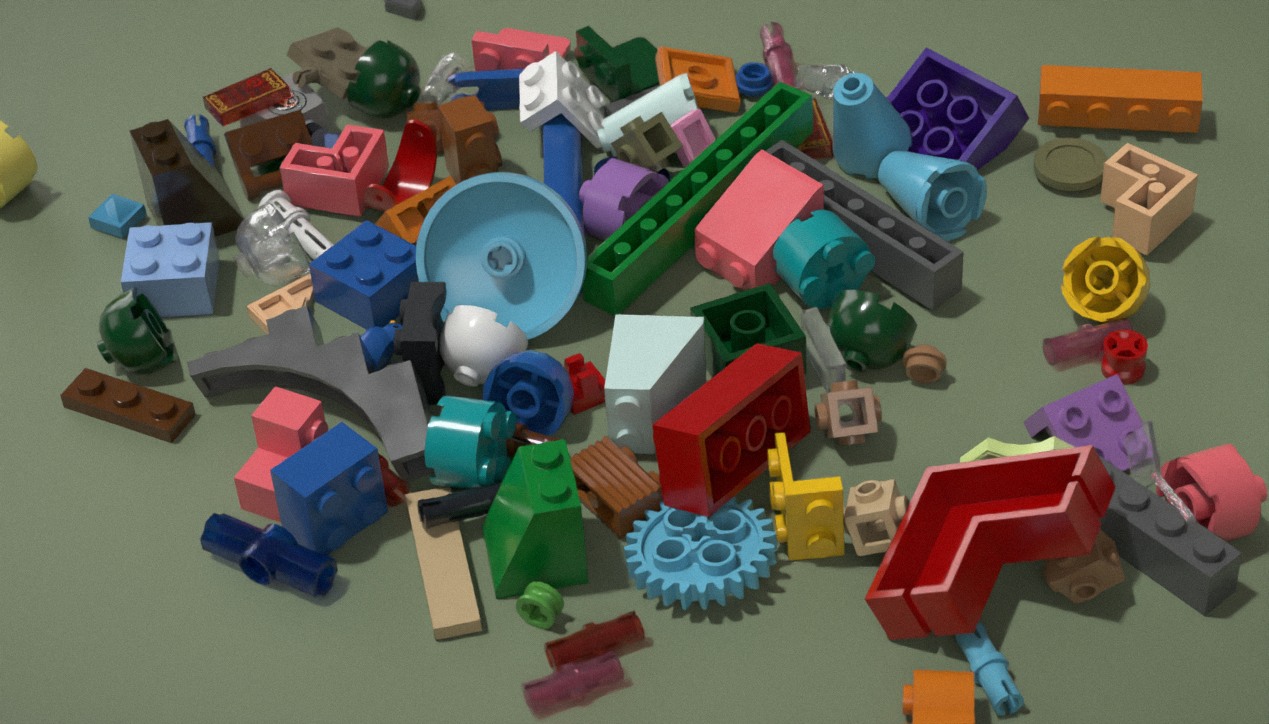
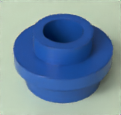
(754, 79)

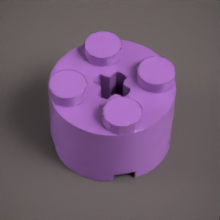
(616, 196)

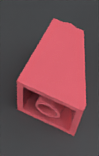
(750, 216)

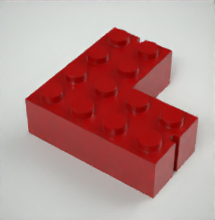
(975, 520)

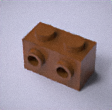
(469, 139)

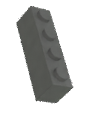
(1166, 547)

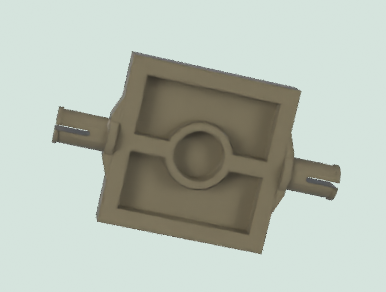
(327, 60)

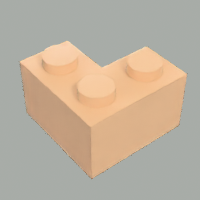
(1147, 196)

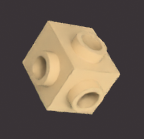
(874, 515)

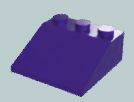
(956, 111)

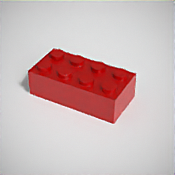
(722, 431)

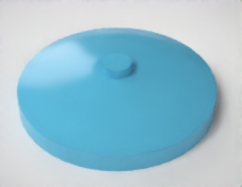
(505, 249)

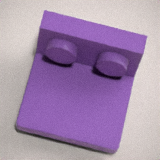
(1091, 416)

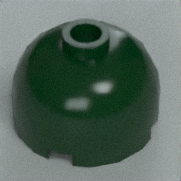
(386, 81)
(869, 332)
(134, 335)

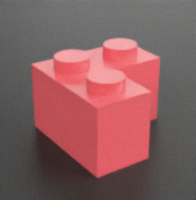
(336, 176)
(281, 428)

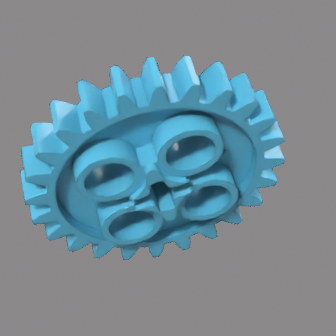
(701, 555)

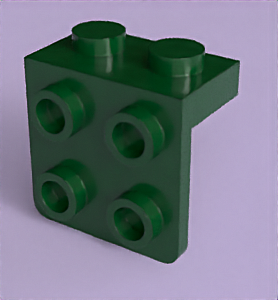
(617, 69)

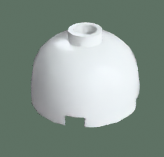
(475, 343)

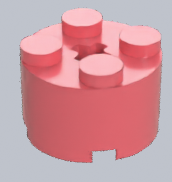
(1217, 490)

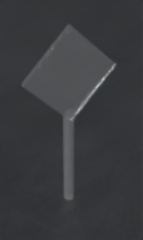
(1146, 468)

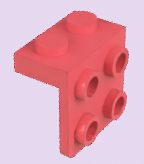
(514, 49)

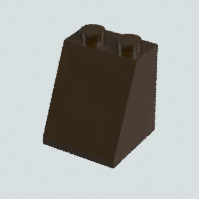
(180, 181)

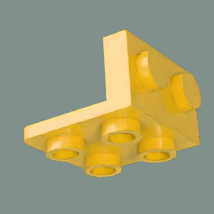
(810, 509)

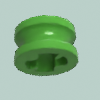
(540, 605)

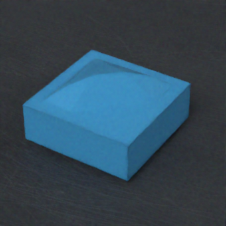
(117, 215)

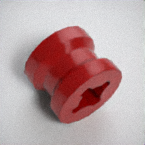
(1124, 356)

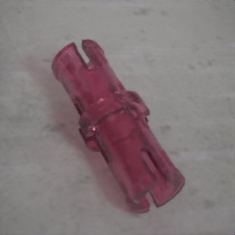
(1084, 342)
(572, 682)

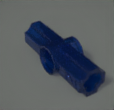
(269, 554)

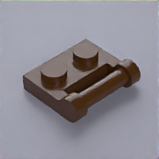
(265, 143)

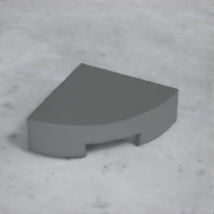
(405, 8)

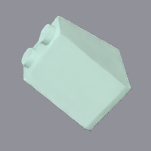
(649, 372)

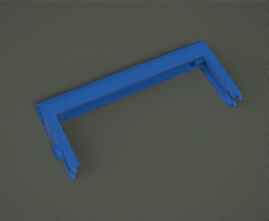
(560, 137)

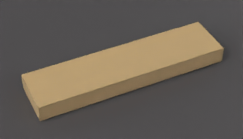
(444, 572)

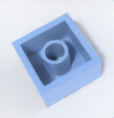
(173, 267)

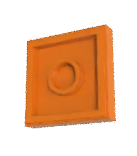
(709, 75)

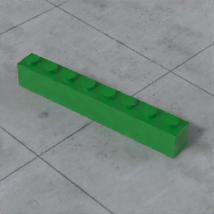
(666, 223)

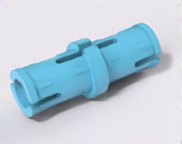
(990, 671)

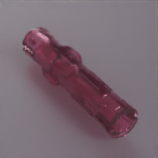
(777, 54)

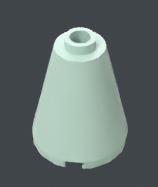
(672, 99)

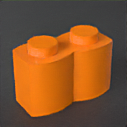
(940, 697)

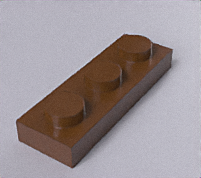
(128, 405)

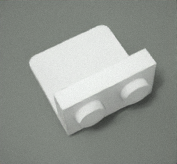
(558, 88)

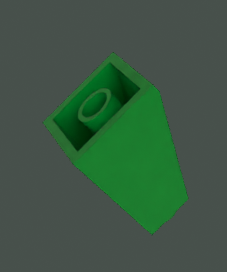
(536, 523)

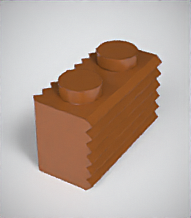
(615, 485)

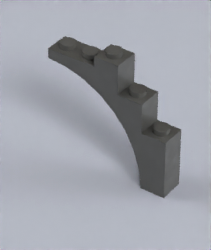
(341, 370)

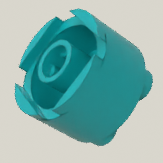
(821, 258)
(469, 442)

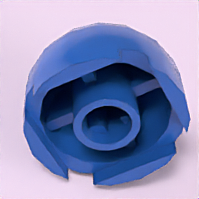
(532, 388)

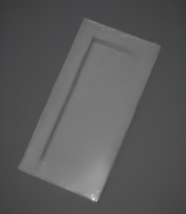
(822, 349)

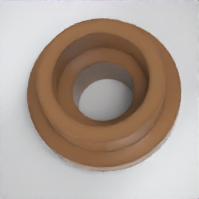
(924, 363)

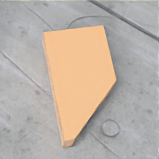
(289, 297)

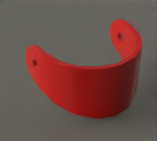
(410, 171)

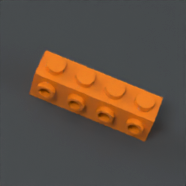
(1120, 98)

